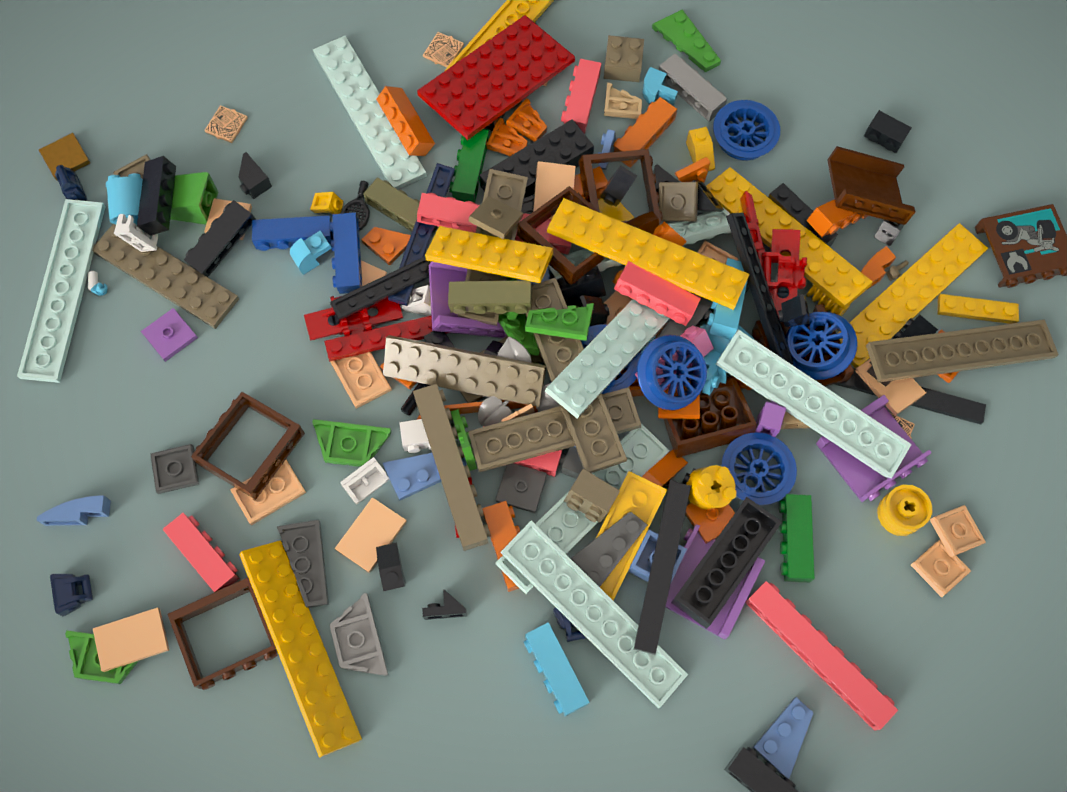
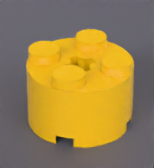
(711, 487)

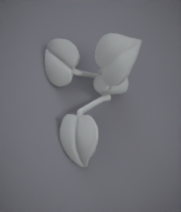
(493, 409)

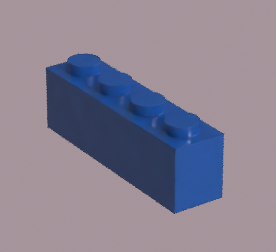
(284, 232)
(347, 252)

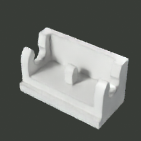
(134, 235)
(365, 481)

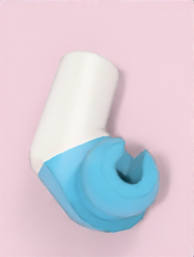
(94, 286)

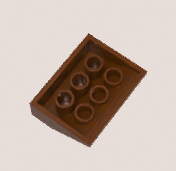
(721, 421)

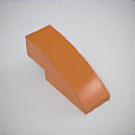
(877, 264)

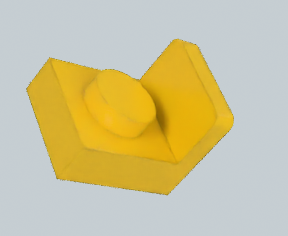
(326, 202)

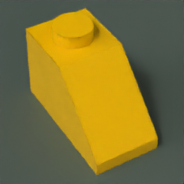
(700, 146)

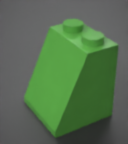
(193, 197)

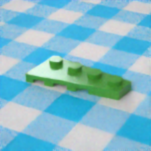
(688, 39)

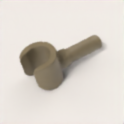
(893, 272)

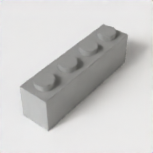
(693, 87)

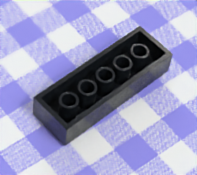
(560, 146)
(726, 563)

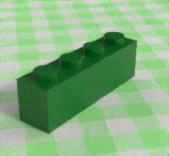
(469, 167)
(797, 538)

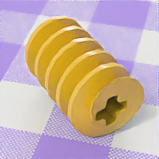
(825, 300)

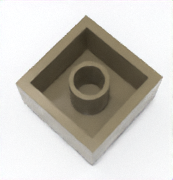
(624, 58)
(591, 496)

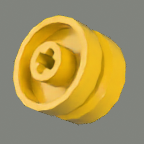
(904, 510)

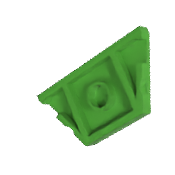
(349, 442)
(86, 660)

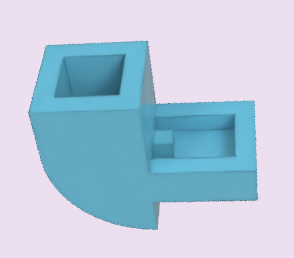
(654, 87)
(305, 252)
(714, 373)

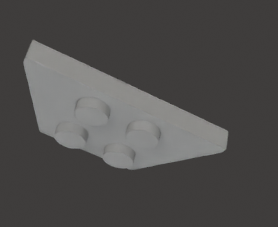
(358, 639)

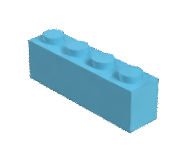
(724, 320)
(556, 669)

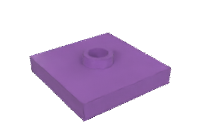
(169, 334)

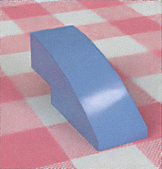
(76, 511)

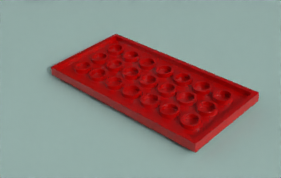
(496, 76)

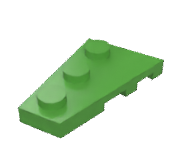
(565, 323)
(460, 425)

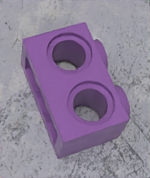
(770, 419)

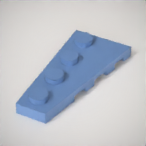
(413, 474)

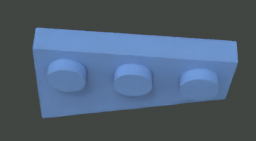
(784, 737)

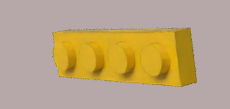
(978, 309)

